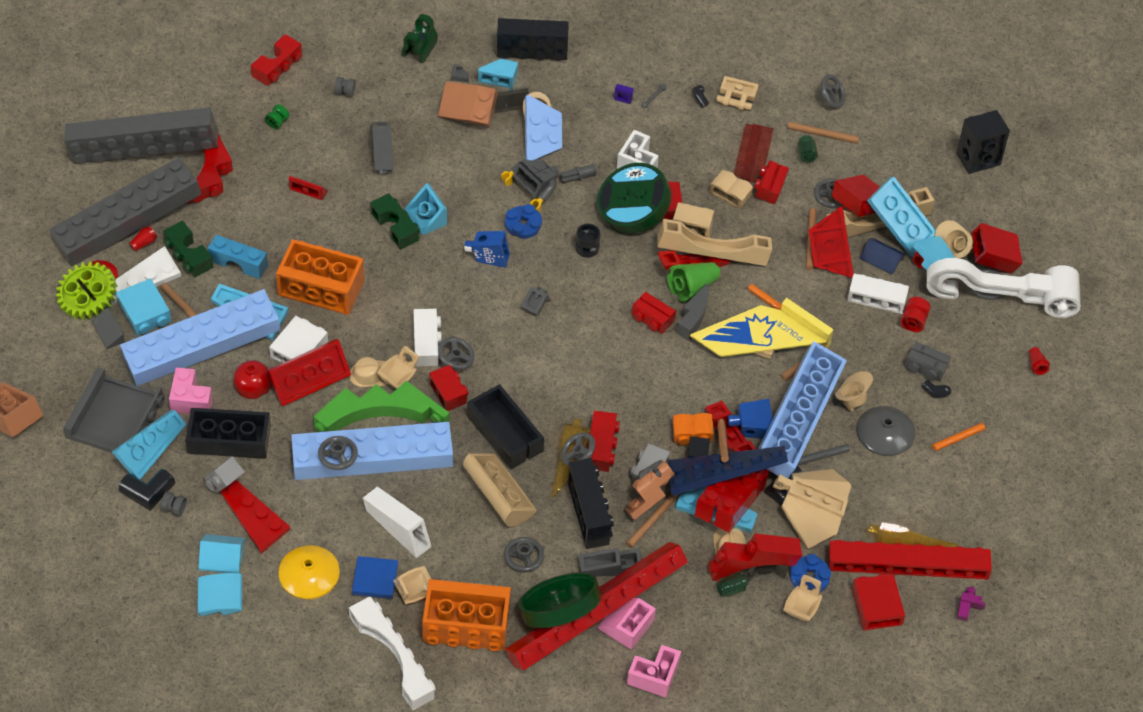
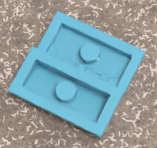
(932, 250)
(220, 593)

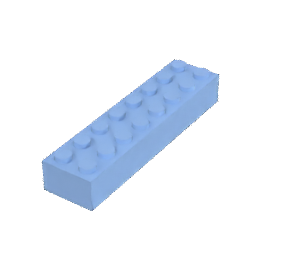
(200, 337)
(803, 405)
(378, 450)

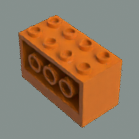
(320, 277)
(466, 615)

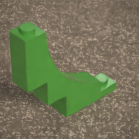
(403, 402)

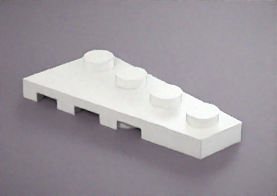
(158, 267)

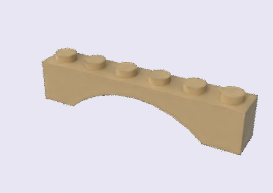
(858, 225)
(750, 249)

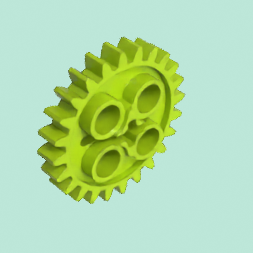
(100, 278)

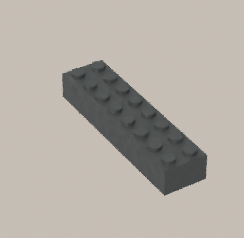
(141, 135)
(125, 211)

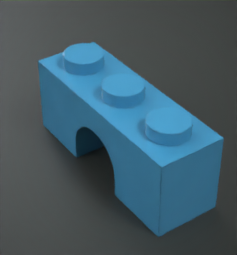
(250, 259)

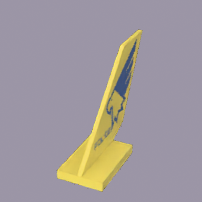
(765, 330)

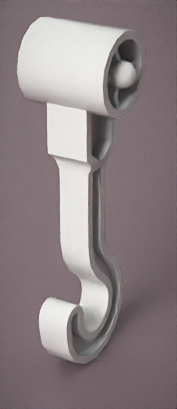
(1055, 289)

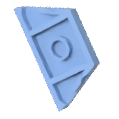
(542, 129)

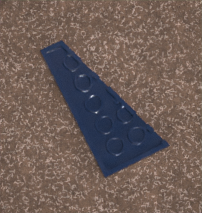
(709, 469)

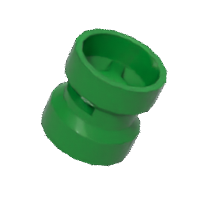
(277, 116)

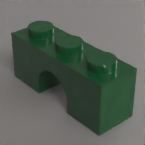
(388, 210)
(194, 259)

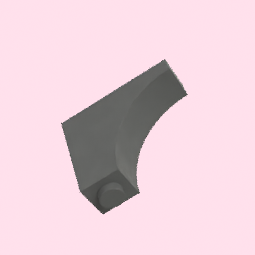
(382, 146)

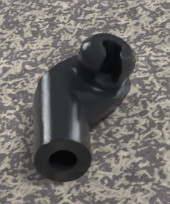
(699, 96)
(936, 391)

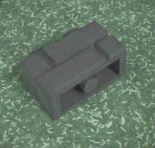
(927, 361)

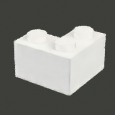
(637, 151)

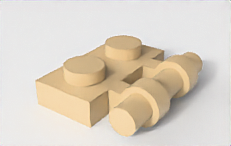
(739, 89)

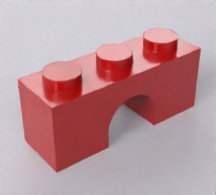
(268, 70)

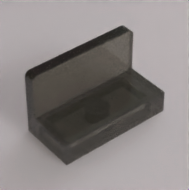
(510, 99)

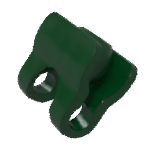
(422, 39)

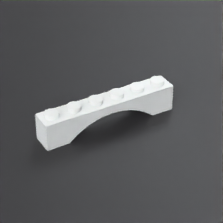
(370, 621)

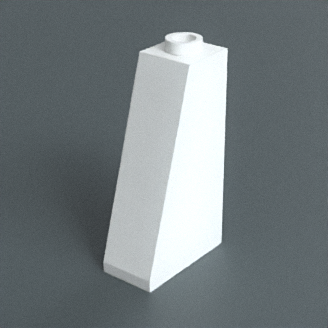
(398, 521)

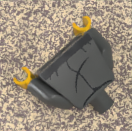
(535, 177)

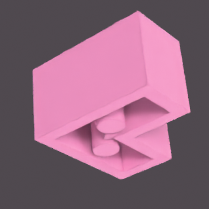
(186, 394)
(655, 676)

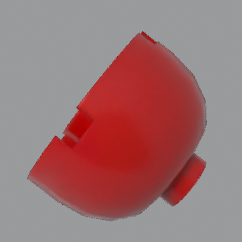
(252, 379)

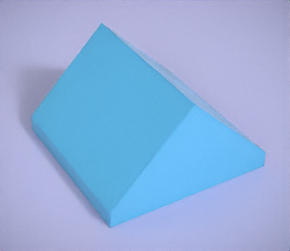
(427, 210)
(221, 553)

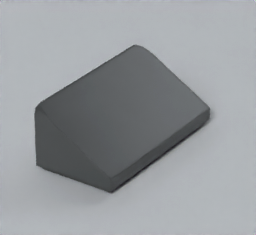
(108, 329)

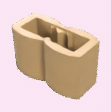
(731, 189)

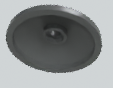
(884, 438)

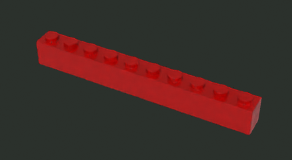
(614, 595)

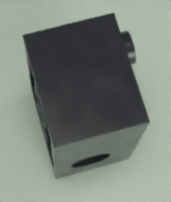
(982, 141)

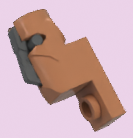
(649, 488)

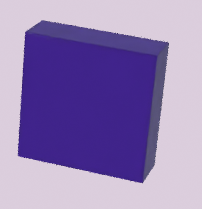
(623, 94)

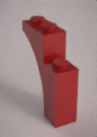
(216, 163)
(758, 551)

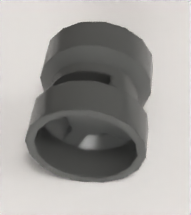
(345, 86)
(173, 503)

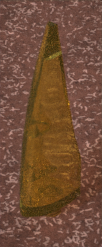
(562, 471)
(894, 534)

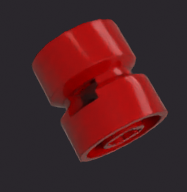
(915, 314)

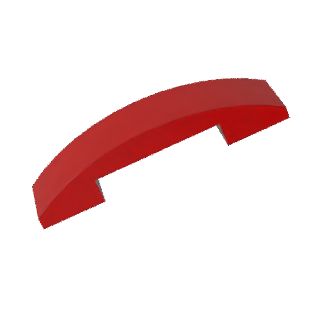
(670, 258)
(735, 439)

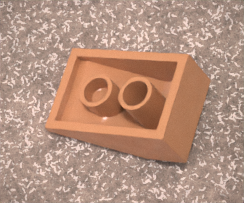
(468, 103)
(17, 410)

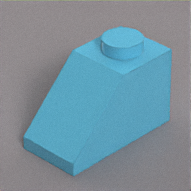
(499, 73)

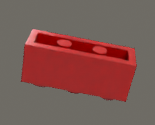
(603, 430)

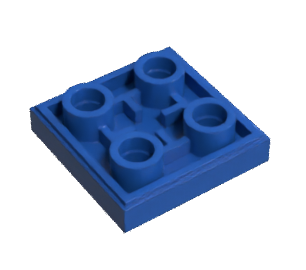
(375, 577)

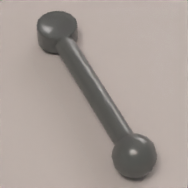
(662, 87)

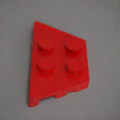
(831, 244)

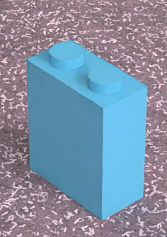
(143, 307)

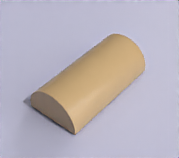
(499, 488)

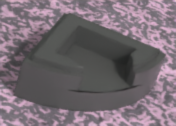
(459, 74)

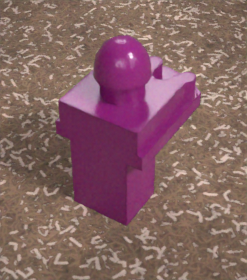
(967, 601)

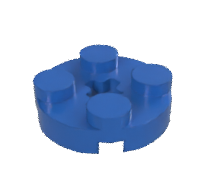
(527, 213)
(810, 564)

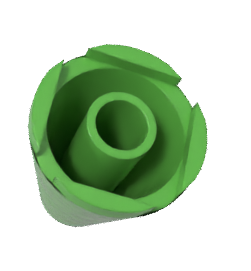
(689, 278)

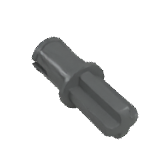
(578, 173)

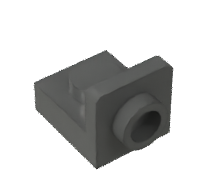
(535, 300)

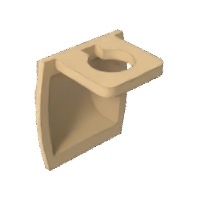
(397, 369)
(413, 585)
(804, 602)

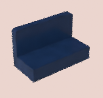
(882, 255)

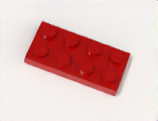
(309, 372)

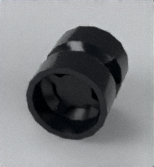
(587, 240)

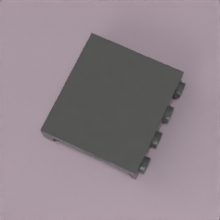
(111, 412)

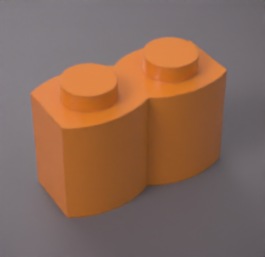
(692, 425)

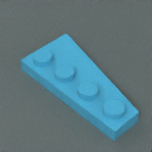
(688, 501)

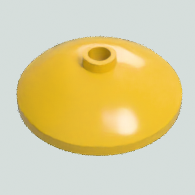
(312, 580)

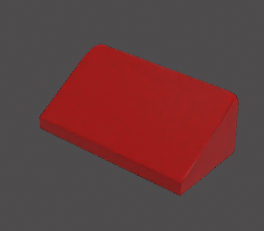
(307, 188)

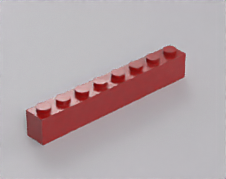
(909, 559)

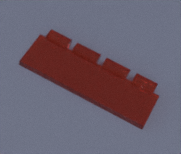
(753, 152)

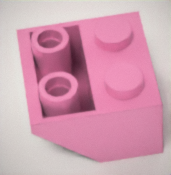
(629, 622)

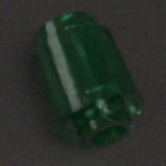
(807, 149)
(732, 584)

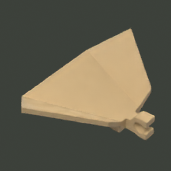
(814, 504)

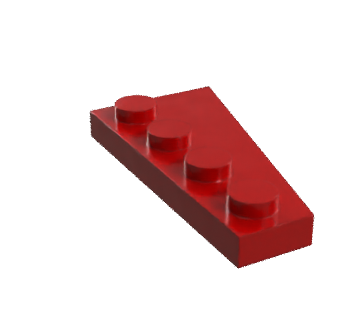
(258, 520)

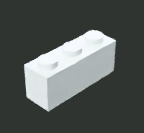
(878, 293)
(426, 336)

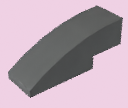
(693, 313)
(609, 562)

